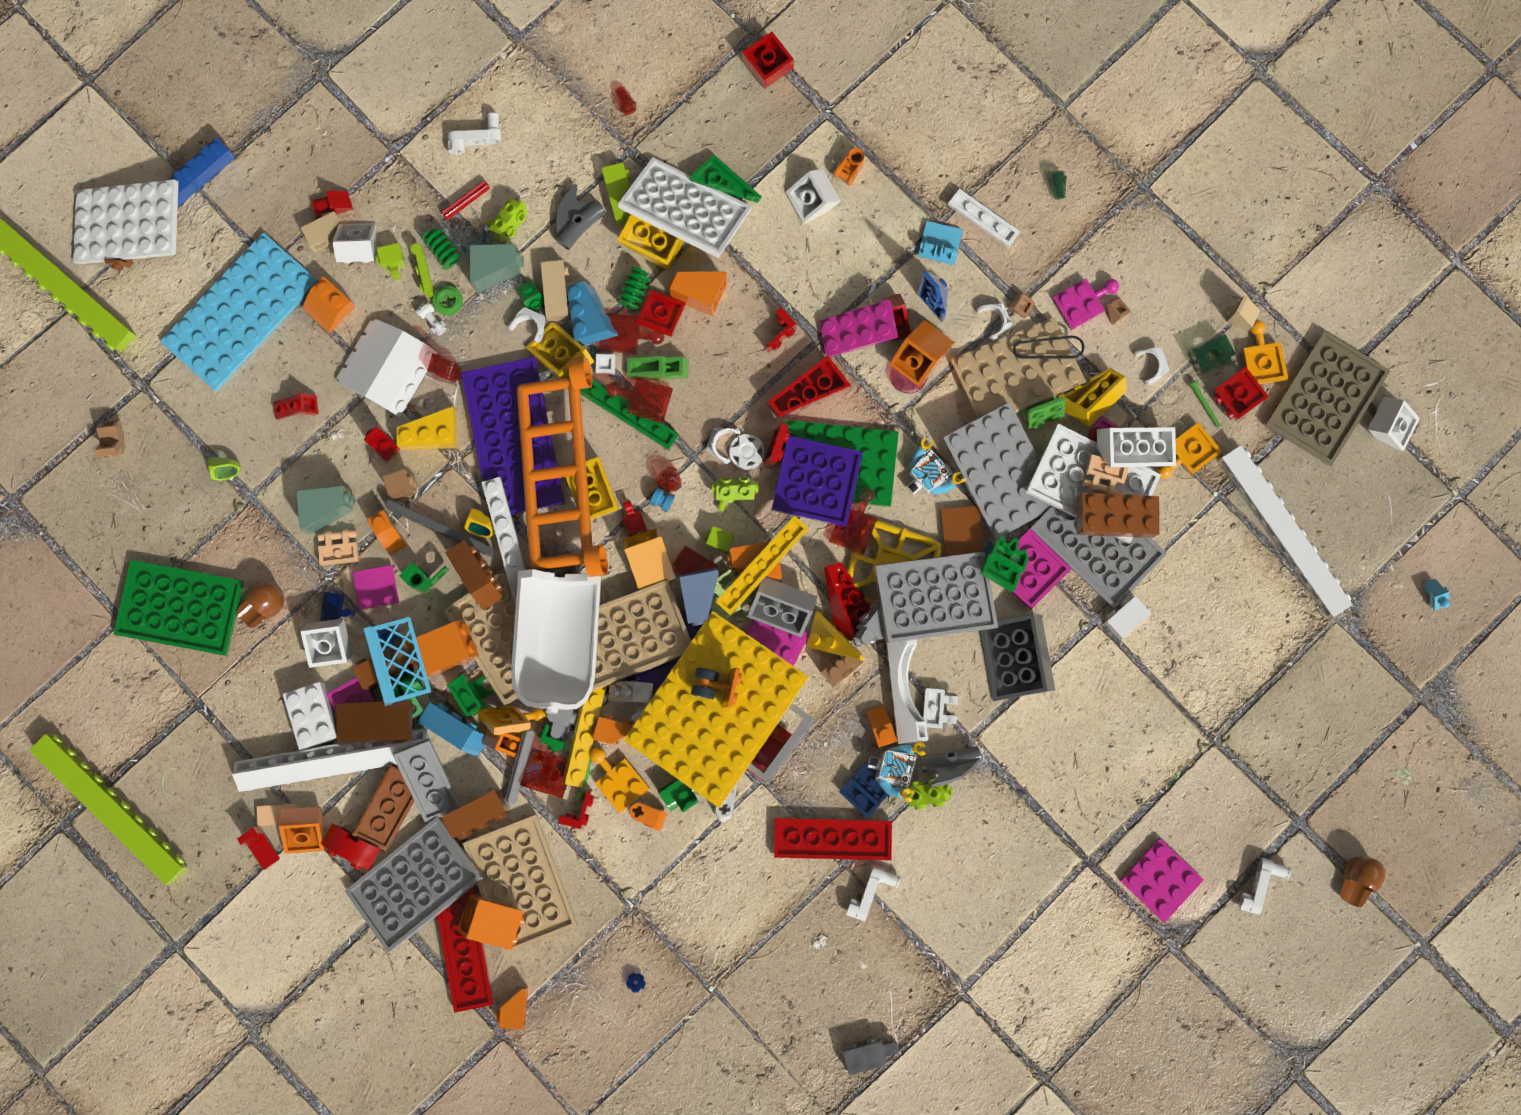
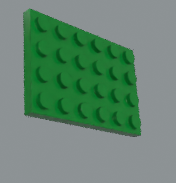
(878, 454)
(178, 607)

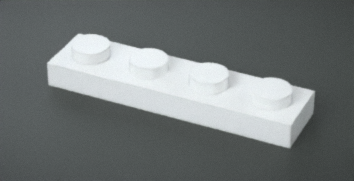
(983, 218)

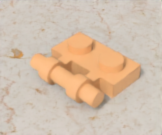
(1099, 470)
(338, 553)

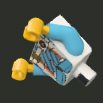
(930, 472)
(896, 768)

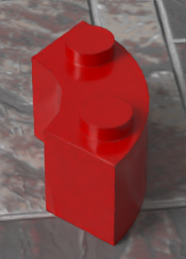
(770, 749)
(344, 844)

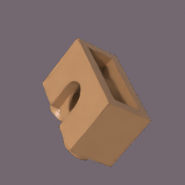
(400, 484)
(836, 671)

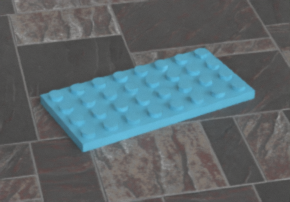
(239, 312)

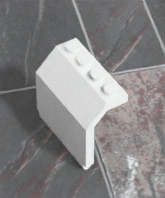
(386, 366)

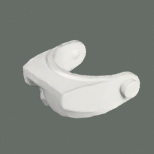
(1001, 311)
(527, 314)
(1163, 366)
(711, 446)

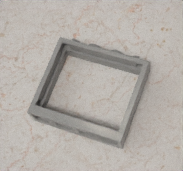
(787, 748)

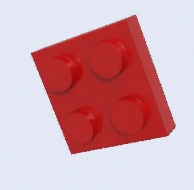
(661, 313)
(775, 449)

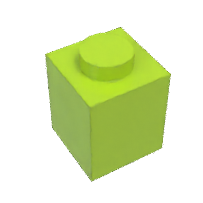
(719, 539)

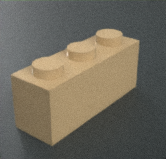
(555, 290)

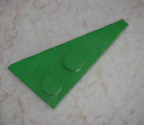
(722, 178)

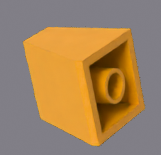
(648, 558)

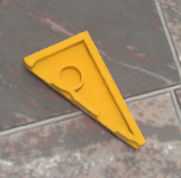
(828, 639)

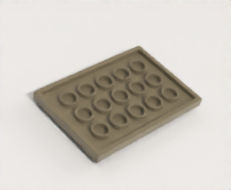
(1327, 398)

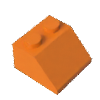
(327, 304)
(301, 829)

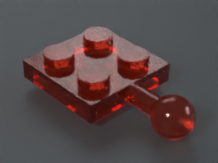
(628, 335)
(646, 400)
(859, 526)

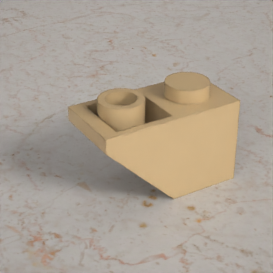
(321, 232)
(1243, 314)

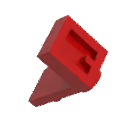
(783, 320)
(295, 405)
(381, 443)
(570, 819)
(260, 847)

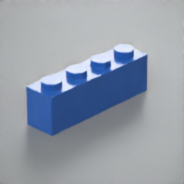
(201, 169)

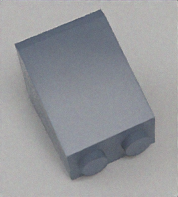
(698, 594)

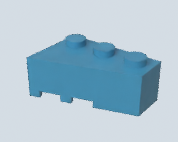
(588, 315)
(452, 729)

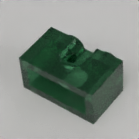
(1219, 347)

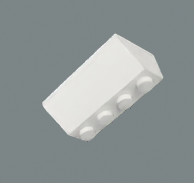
(1137, 446)

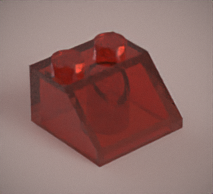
(545, 773)

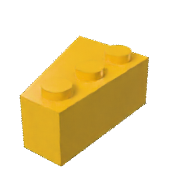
(1094, 398)
(430, 432)

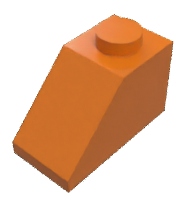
(386, 532)
(881, 726)
(504, 743)
(513, 1012)

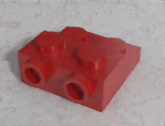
(1239, 394)

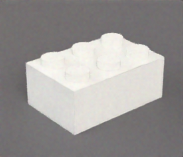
(311, 716)

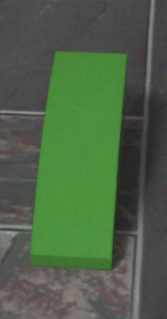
(657, 367)

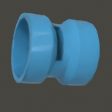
(663, 500)

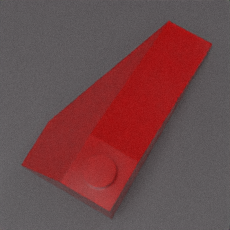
(845, 600)

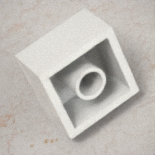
(326, 642)

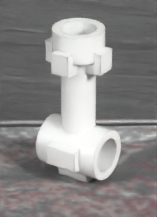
(426, 310)

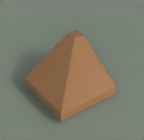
(1021, 305)
(1117, 310)

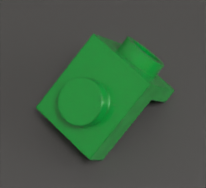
(531, 296)
(553, 744)

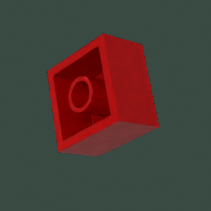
(768, 60)

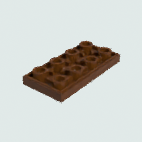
(374, 721)

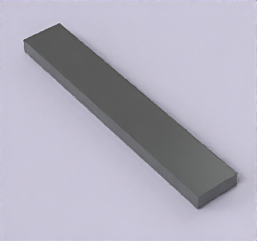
(437, 527)

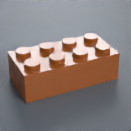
(1118, 515)

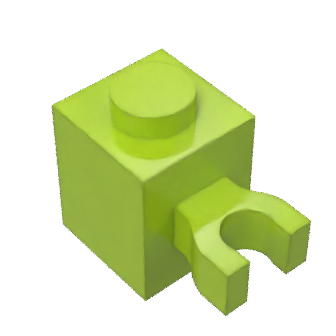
(391, 258)

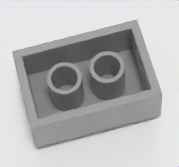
(782, 606)

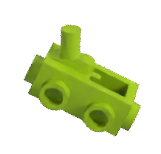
(508, 220)
(733, 489)
(929, 795)

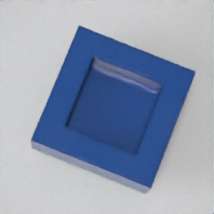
(384, 635)

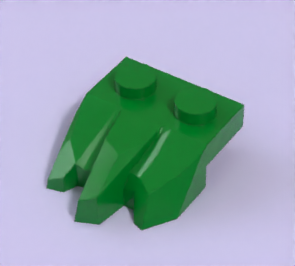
(1005, 563)

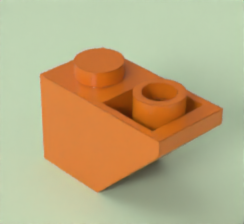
(611, 731)

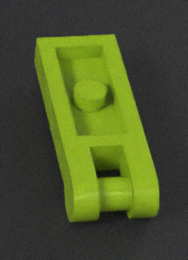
(423, 270)

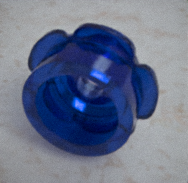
(635, 987)

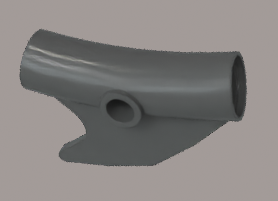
(572, 211)
(951, 765)

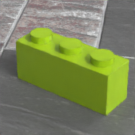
(617, 184)

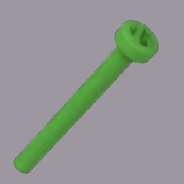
(1204, 402)
(582, 791)

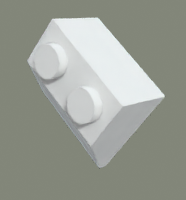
(813, 195)
(355, 242)
(1393, 422)

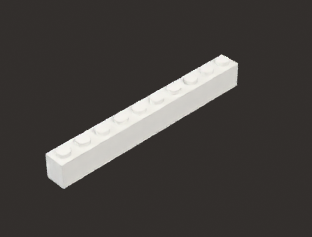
(1285, 532)
(319, 762)

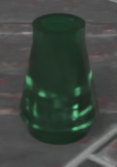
(1058, 184)

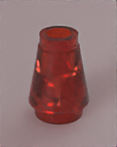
(625, 101)

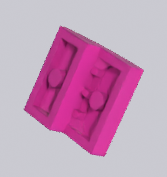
(375, 587)

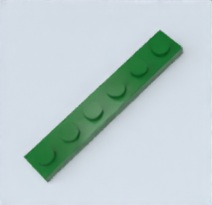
(618, 407)

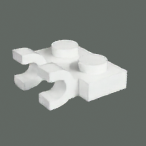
(934, 708)

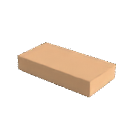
(271, 814)

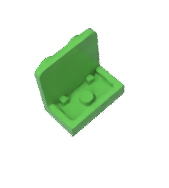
(1044, 412)

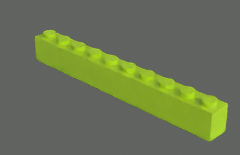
(63, 289)
(109, 809)

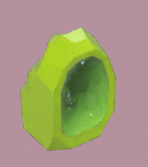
(223, 468)

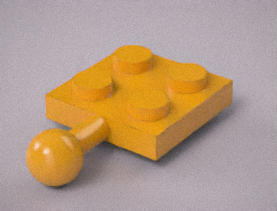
(1263, 360)
(1193, 451)
(509, 719)
(620, 784)

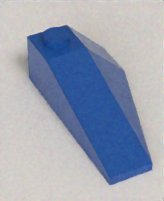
(934, 294)

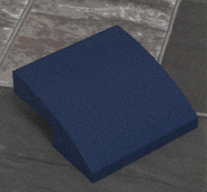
(864, 791)

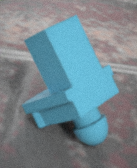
(1438, 595)

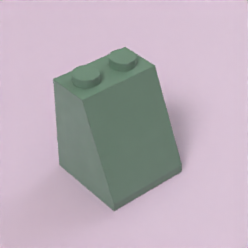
(493, 264)
(322, 507)

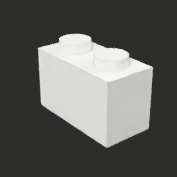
(1127, 617)

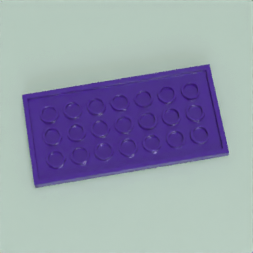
(496, 431)

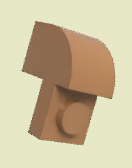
(110, 438)

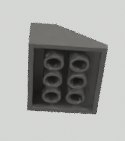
(1018, 658)

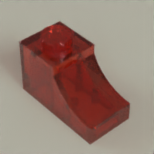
(444, 370)

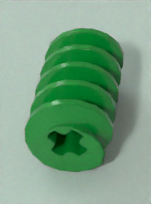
(441, 248)
(633, 288)

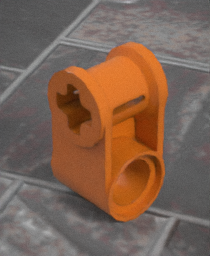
(848, 168)
(652, 817)

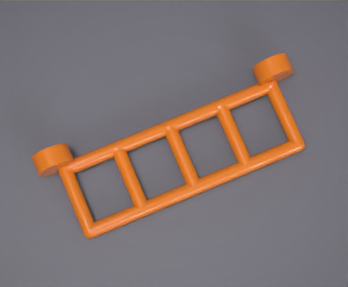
(591, 555)

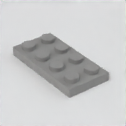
(427, 780)

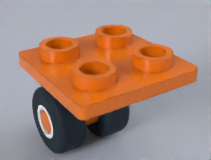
(704, 691)

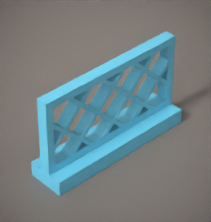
(380, 665)

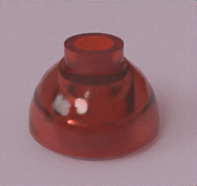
(669, 479)

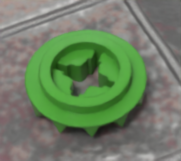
(440, 297)

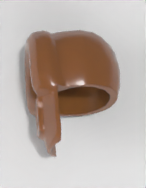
(261, 603)
(1361, 878)

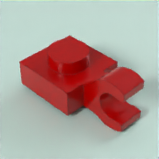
(634, 521)

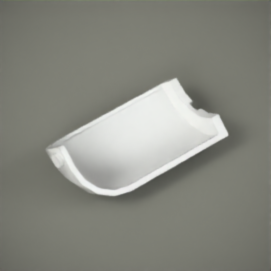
(555, 639)

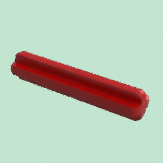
(465, 200)

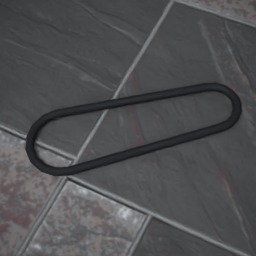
(1049, 357)

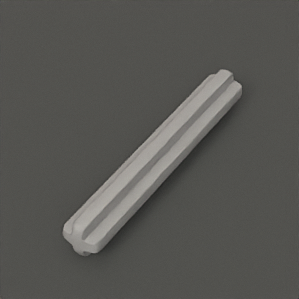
(519, 766)

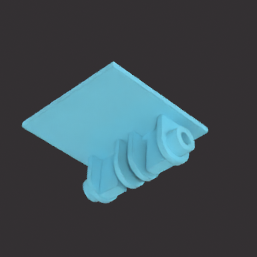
(940, 243)

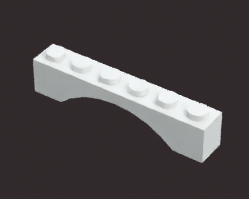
(909, 723)

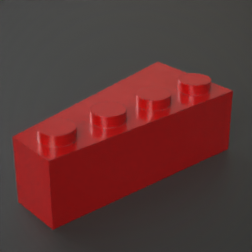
(814, 385)

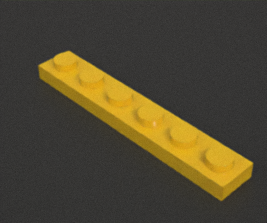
(762, 565)
(583, 739)

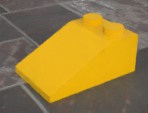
(650, 242)
(557, 350)
(599, 489)

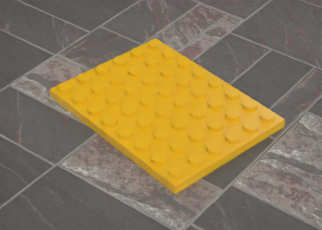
(697, 737)

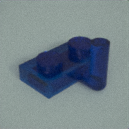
(333, 607)

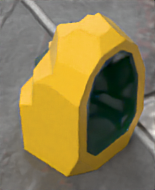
(479, 524)

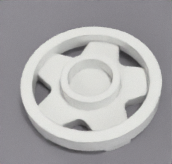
(746, 451)

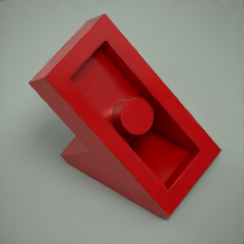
(334, 201)

